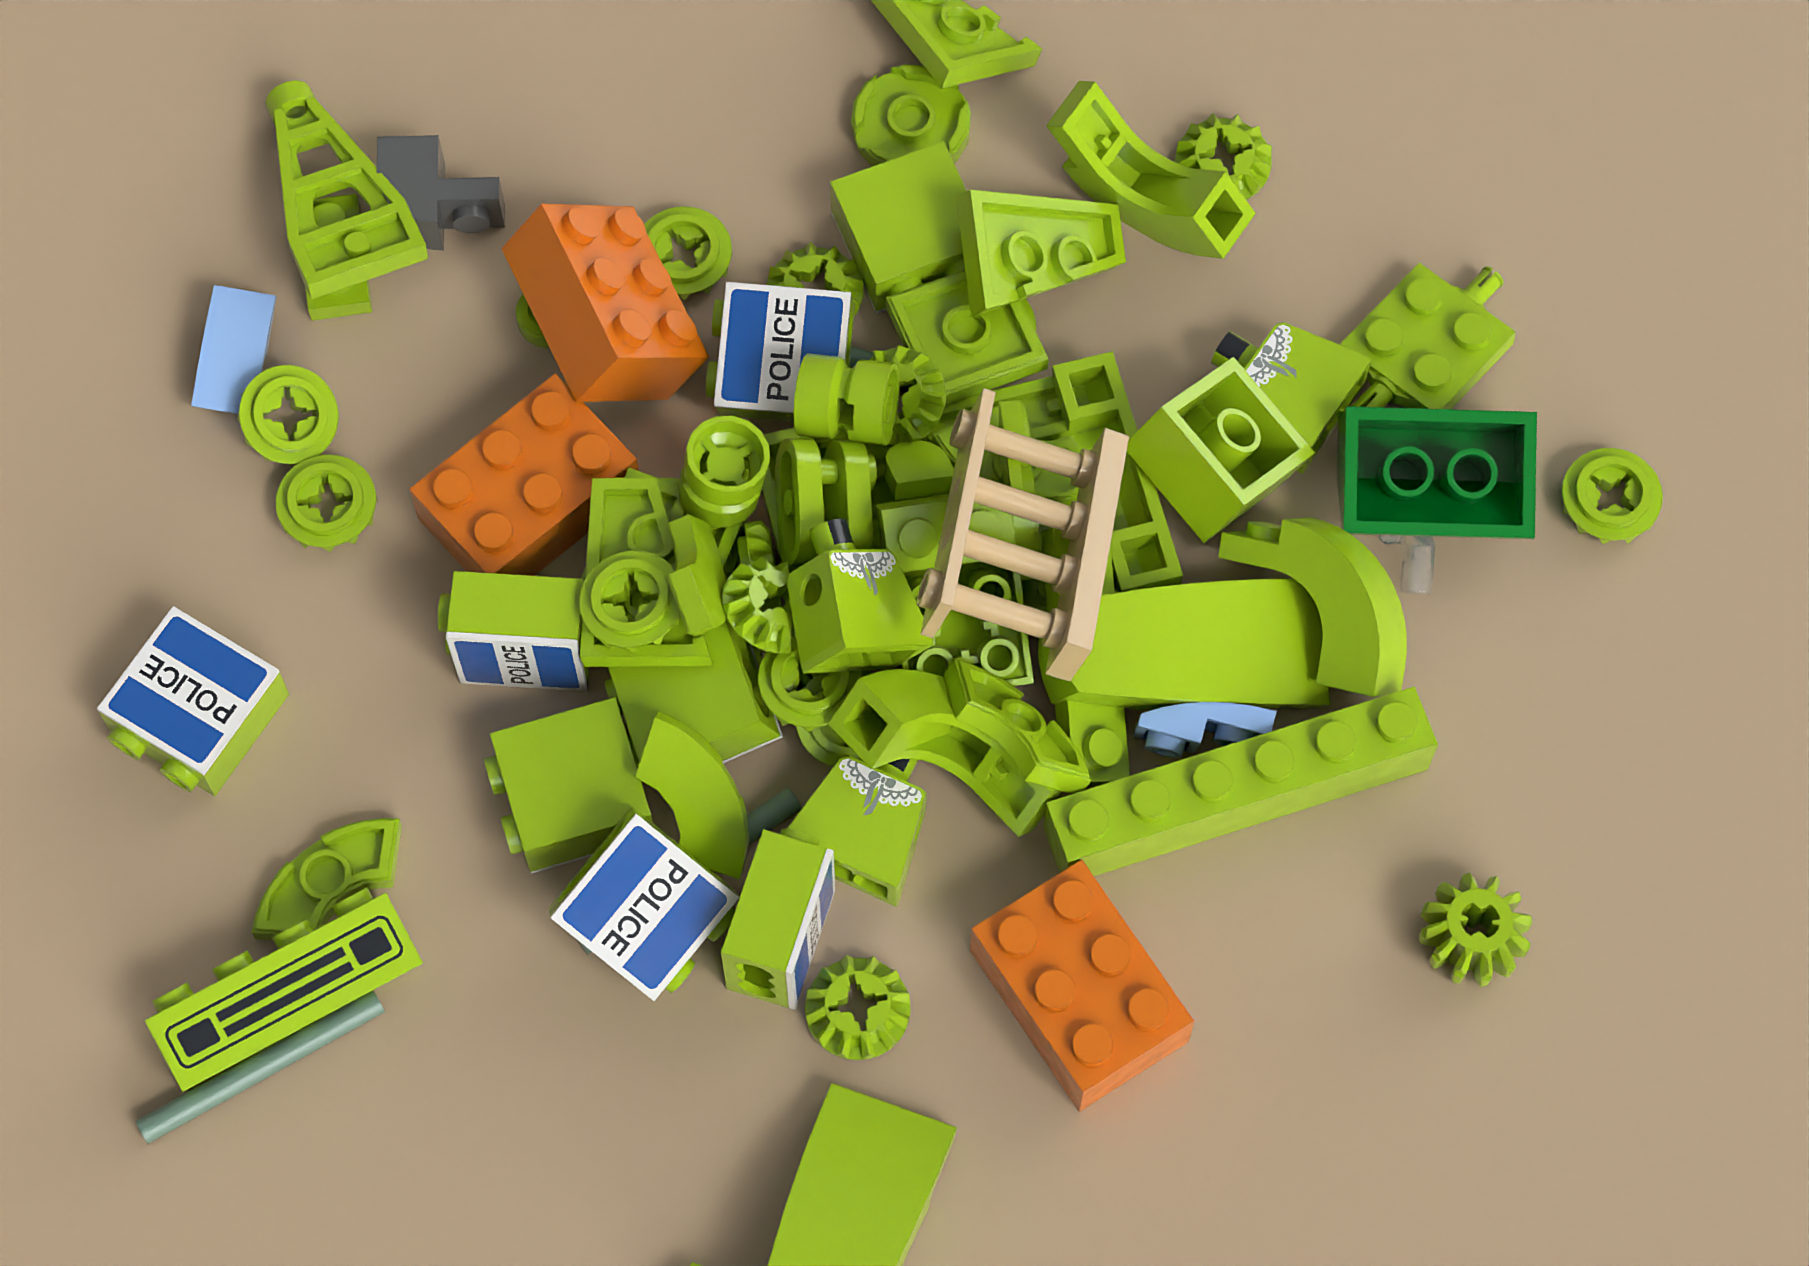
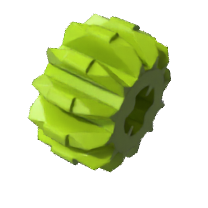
(1475, 907)

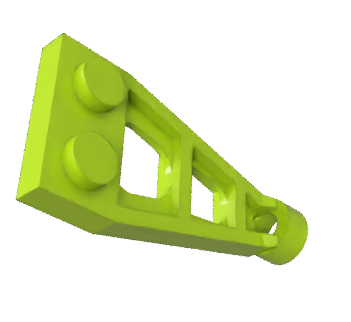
(353, 247)

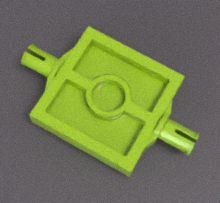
(1430, 340)

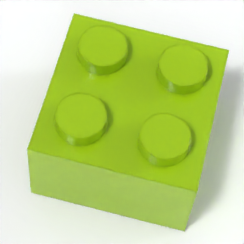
(1218, 449)

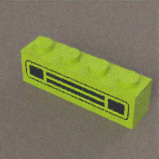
(282, 991)

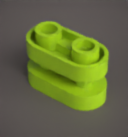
(847, 481)

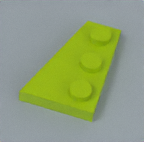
(957, 40)
(1033, 244)
(633, 517)

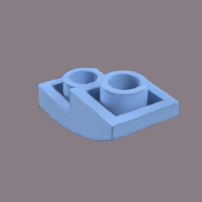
(232, 347)
(1182, 726)

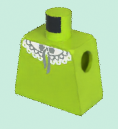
(1302, 377)
(852, 606)
(868, 823)

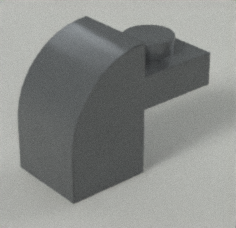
(438, 203)

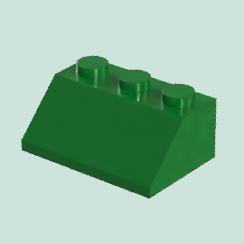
(1437, 472)

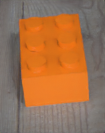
(604, 302)
(521, 484)
(1081, 985)

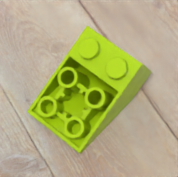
(913, 534)

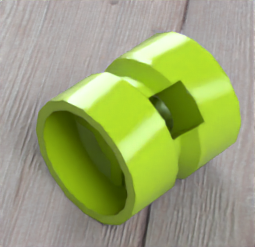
(846, 399)
(723, 471)

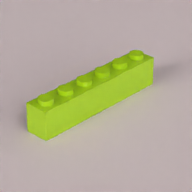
(1241, 784)

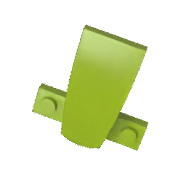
(1179, 646)
(861, 1184)

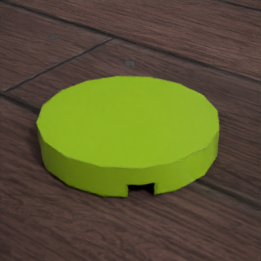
(908, 113)

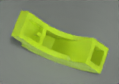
(1164, 200)
(1353, 593)
(912, 717)

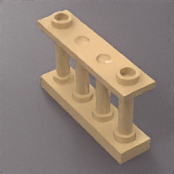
(1085, 523)

